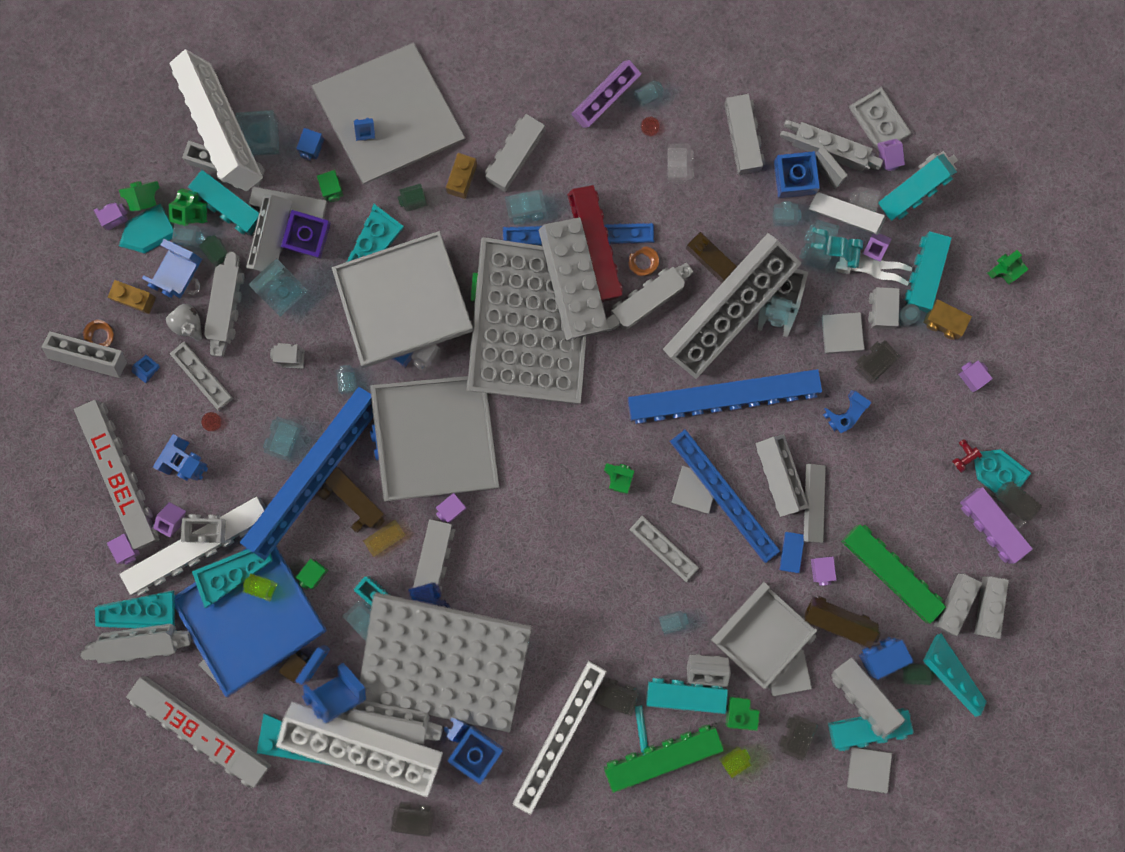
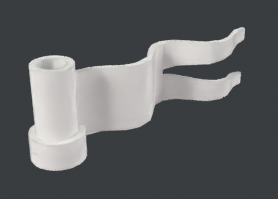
(874, 267)

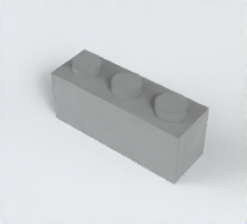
(957, 604)
(991, 607)

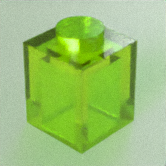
(259, 587)
(735, 761)

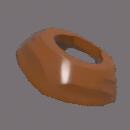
(652, 254)
(93, 326)

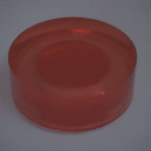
(650, 126)
(211, 421)

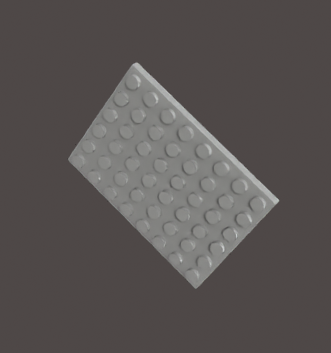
(519, 329)
(443, 661)

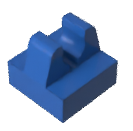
(364, 129)
(458, 730)

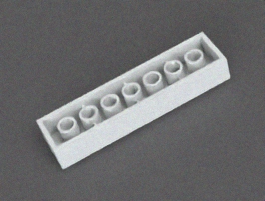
(215, 121)
(359, 750)

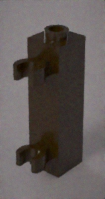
(711, 257)
(354, 498)
(842, 622)

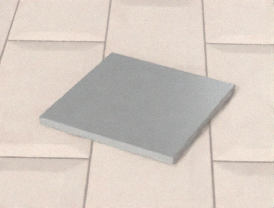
(405, 109)
(401, 299)
(433, 438)

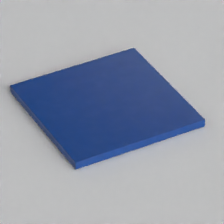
(248, 634)

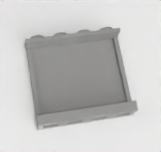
(764, 636)

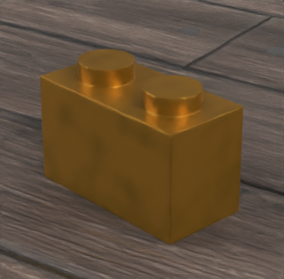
(461, 175)
(131, 297)
(947, 320)

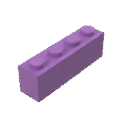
(606, 93)
(995, 525)

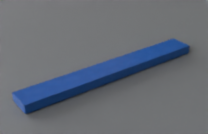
(616, 234)
(724, 496)

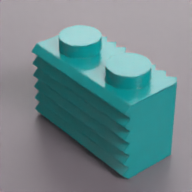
(367, 589)

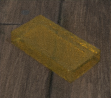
(384, 538)

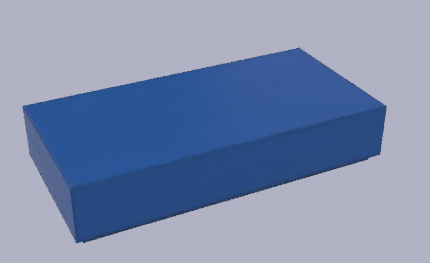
(792, 552)

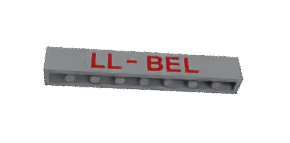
(116, 474)
(198, 731)

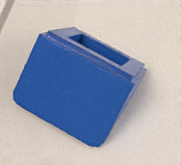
(145, 368)

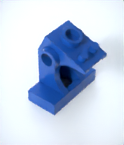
(857, 407)
(190, 466)

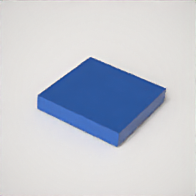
(313, 664)

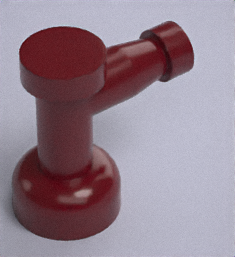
(971, 453)

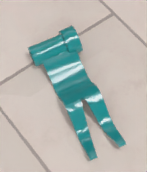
(840, 247)

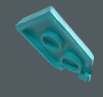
(147, 230)
(998, 468)

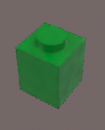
(330, 186)
(311, 574)

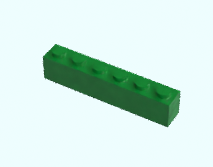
(893, 573)
(664, 758)

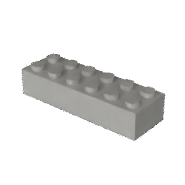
(573, 278)

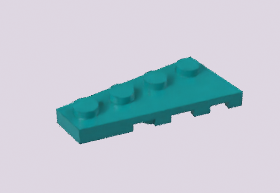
(377, 234)
(226, 574)
(138, 612)
(951, 672)
(269, 737)

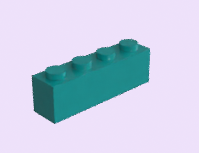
(918, 186)
(225, 202)
(928, 271)
(686, 697)
(859, 732)

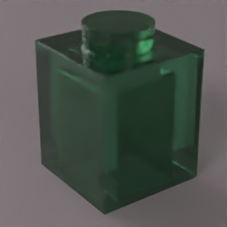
(412, 197)
(214, 250)
(917, 674)

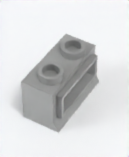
(288, 355)
(188, 536)

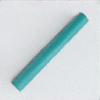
(641, 727)

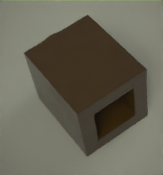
(294, 666)

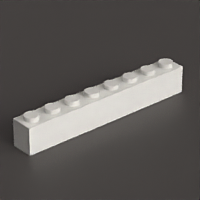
(180, 554)
(559, 737)

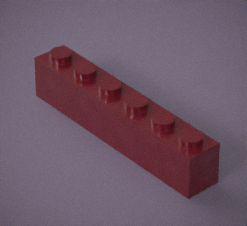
(586, 206)

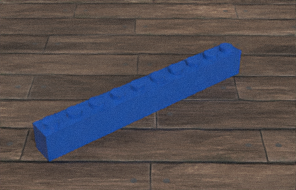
(724, 395)
(310, 475)

